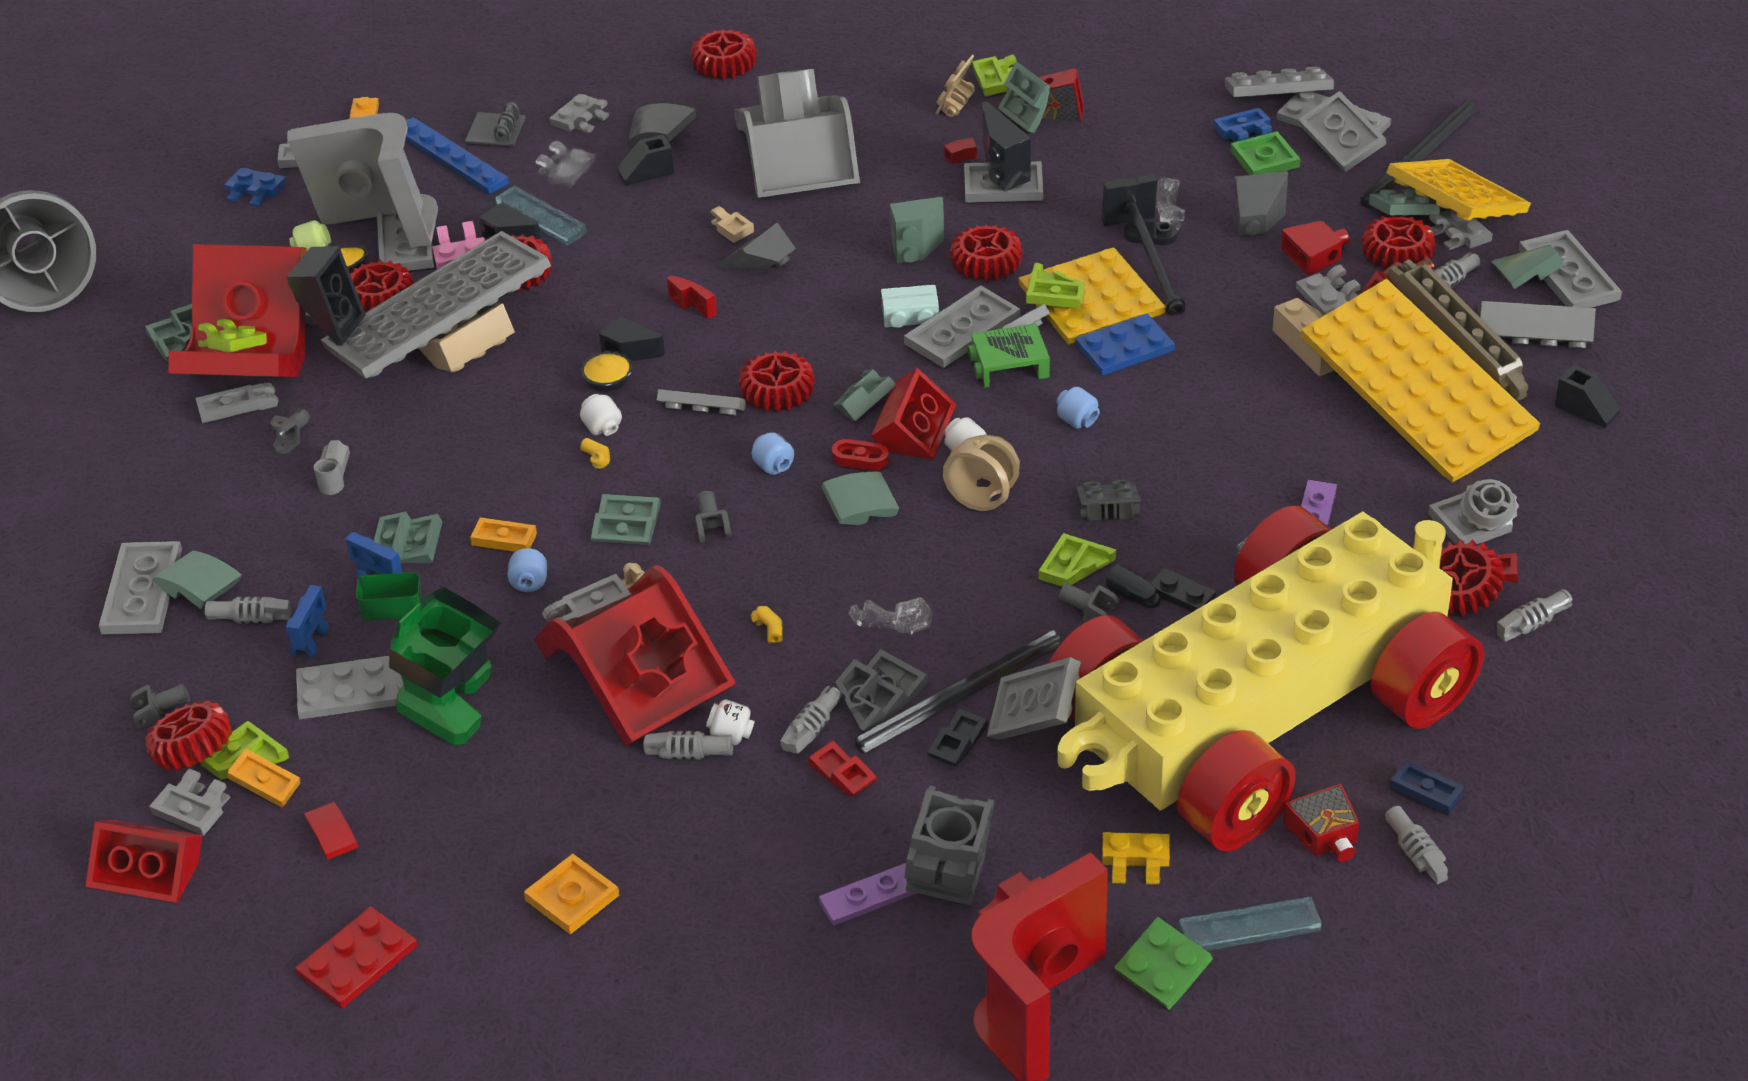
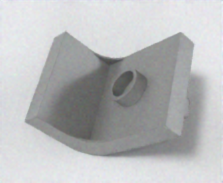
(797, 137)
(361, 171)

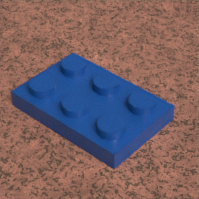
(1124, 344)

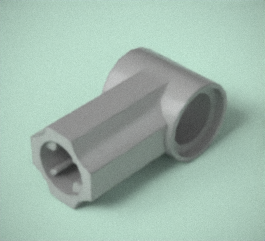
(331, 467)

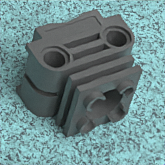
(948, 846)

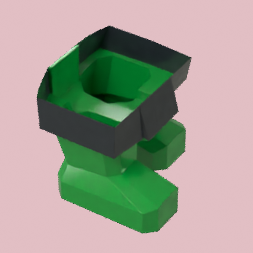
(442, 650)

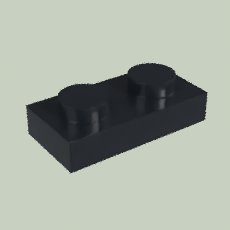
(1182, 590)

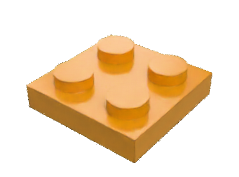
(571, 893)

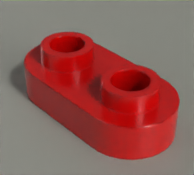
(860, 454)

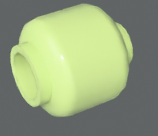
(310, 235)

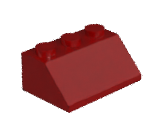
(914, 417)
(142, 860)

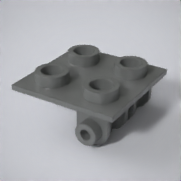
(497, 128)
(1120, 491)

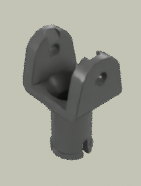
(288, 430)
(710, 516)
(1087, 601)
(156, 703)

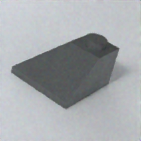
(1259, 202)
(761, 251)

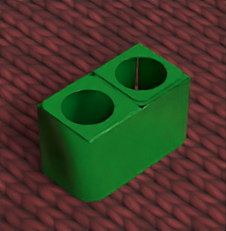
(388, 595)

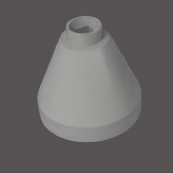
(54, 265)

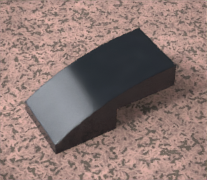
(958, 738)

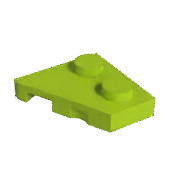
(1054, 289)
(1074, 560)
(247, 737)

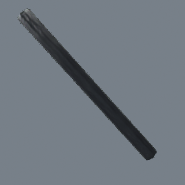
(1424, 147)
(957, 691)

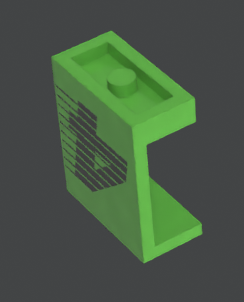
(1007, 350)

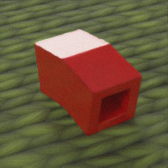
(960, 150)

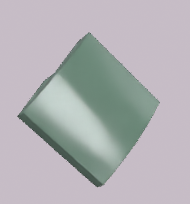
(1025, 98)
(859, 496)
(626, 519)
(412, 539)
(197, 578)

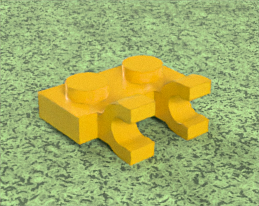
(1136, 850)

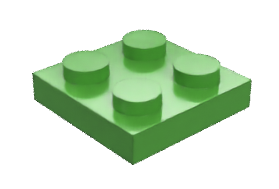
(1265, 154)
(1163, 963)

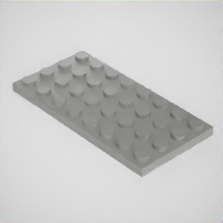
(438, 303)

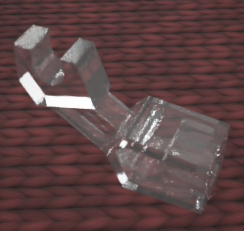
(1166, 197)
(907, 618)

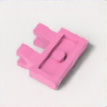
(447, 251)

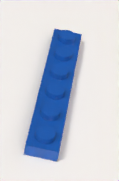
(454, 157)

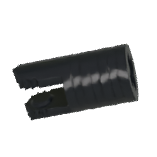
(1132, 586)

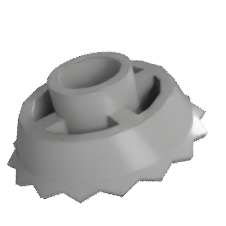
(1489, 504)

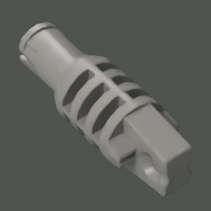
(1455, 270)
(249, 610)
(1532, 615)
(810, 721)
(687, 745)
(1417, 845)

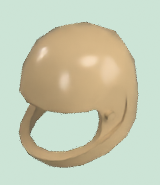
(984, 458)

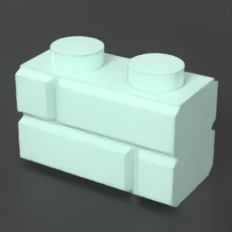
(909, 305)

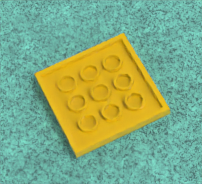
(1458, 189)
(1110, 295)

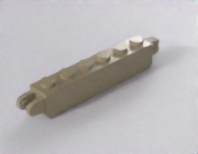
(1461, 325)

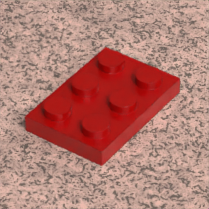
(356, 957)

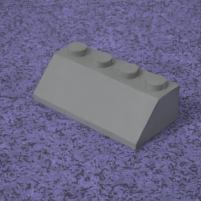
(1539, 323)

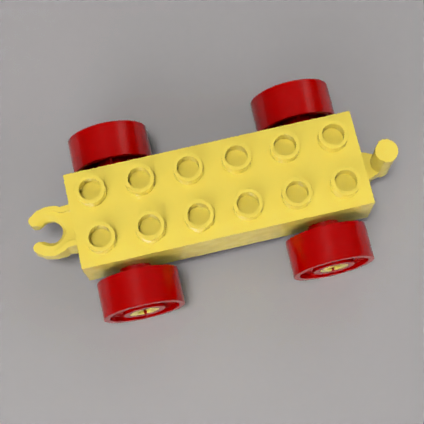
(1299, 631)

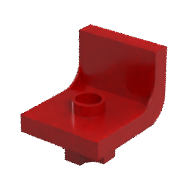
(250, 290)
(643, 656)
(1031, 942)

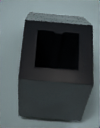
(647, 160)
(509, 221)
(631, 339)
(1586, 396)

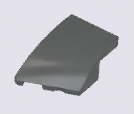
(658, 120)
(872, 697)

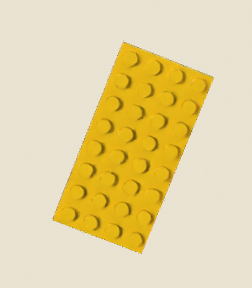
(1419, 380)

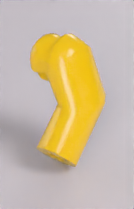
(599, 452)
(766, 616)

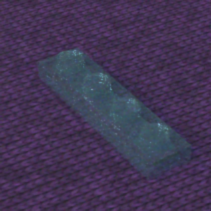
(548, 217)
(1252, 924)

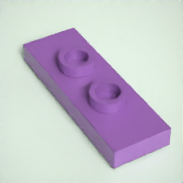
(1319, 499)
(865, 895)

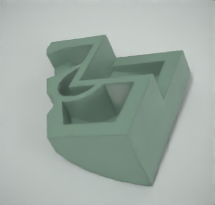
(1527, 264)
(173, 332)
(863, 394)

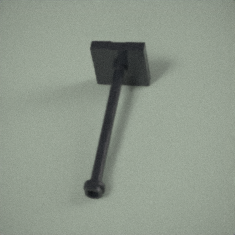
(1135, 201)

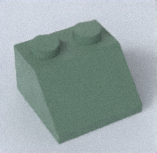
(916, 228)

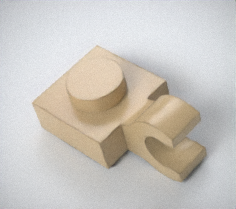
(731, 226)

